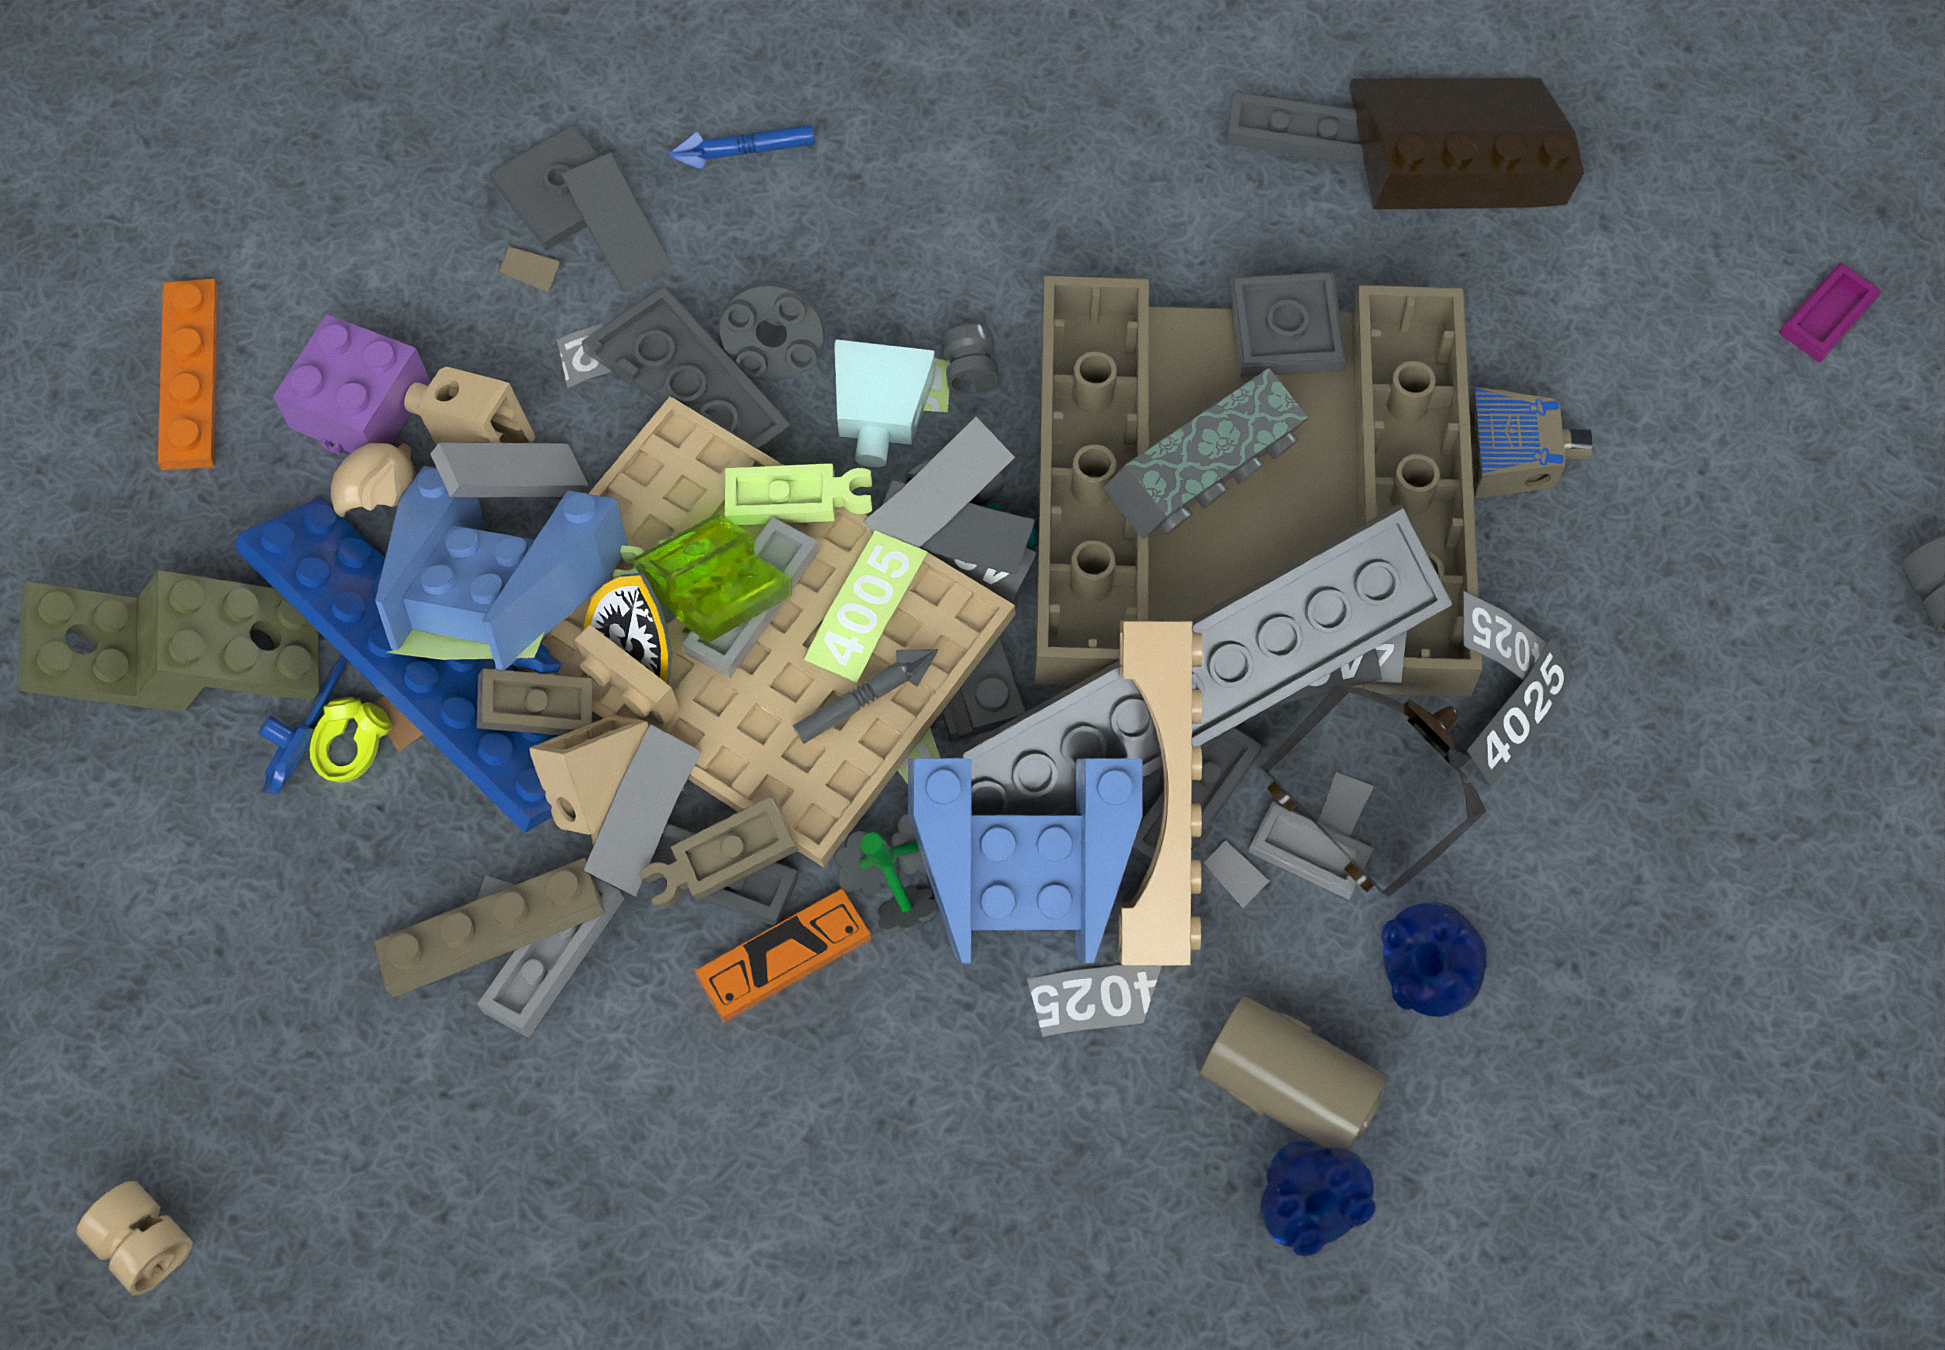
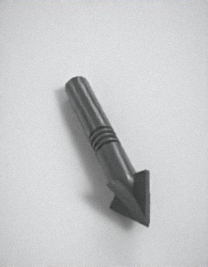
(910, 667)

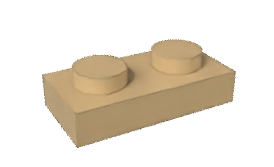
(639, 686)

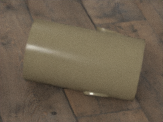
(1294, 1076)

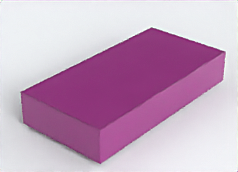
(1830, 312)

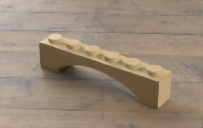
(1158, 919)

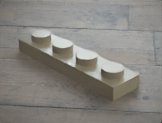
(488, 928)

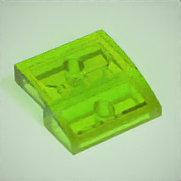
(713, 577)

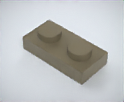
(533, 702)

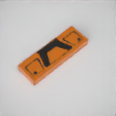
(783, 955)

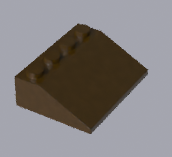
(1465, 143)

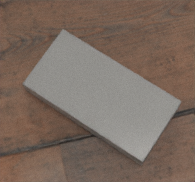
(1304, 850)

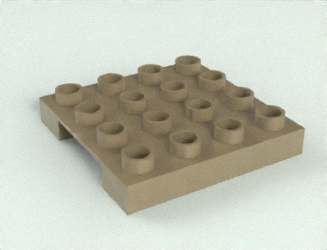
(1373, 440)

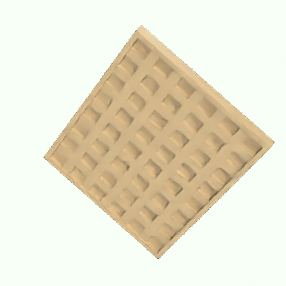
(745, 722)

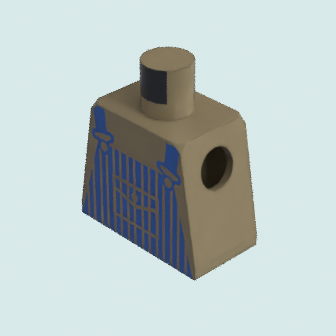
(1520, 442)

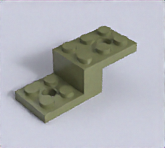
(165, 642)

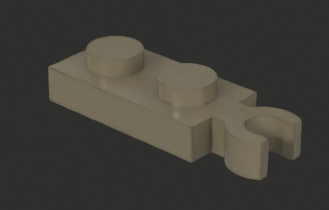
(724, 853)

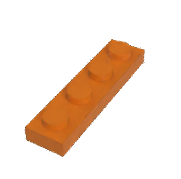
(188, 374)

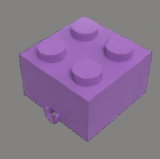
(349, 386)

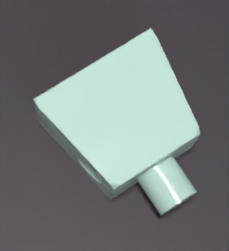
(880, 395)

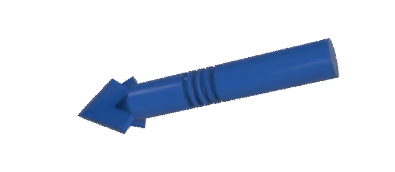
(696, 150)

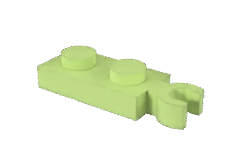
(793, 493)

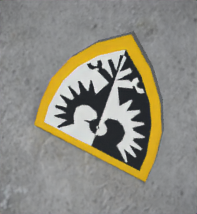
(634, 620)

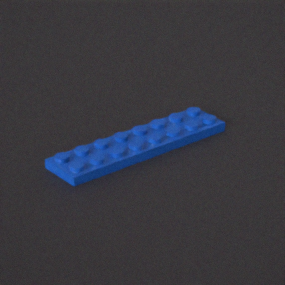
(333, 584)

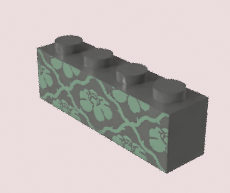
(1205, 454)

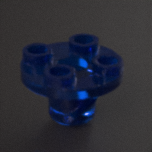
(1433, 959)
(1315, 1196)

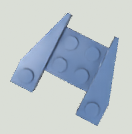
(490, 585)
(1025, 867)

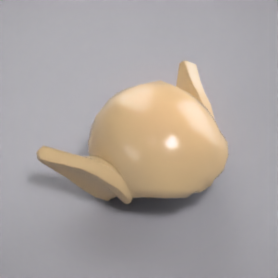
(372, 477)

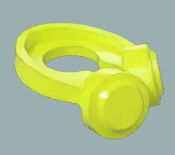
(372, 725)

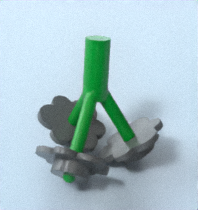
(870, 862)

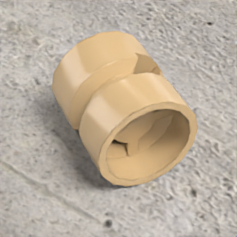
(131, 1234)

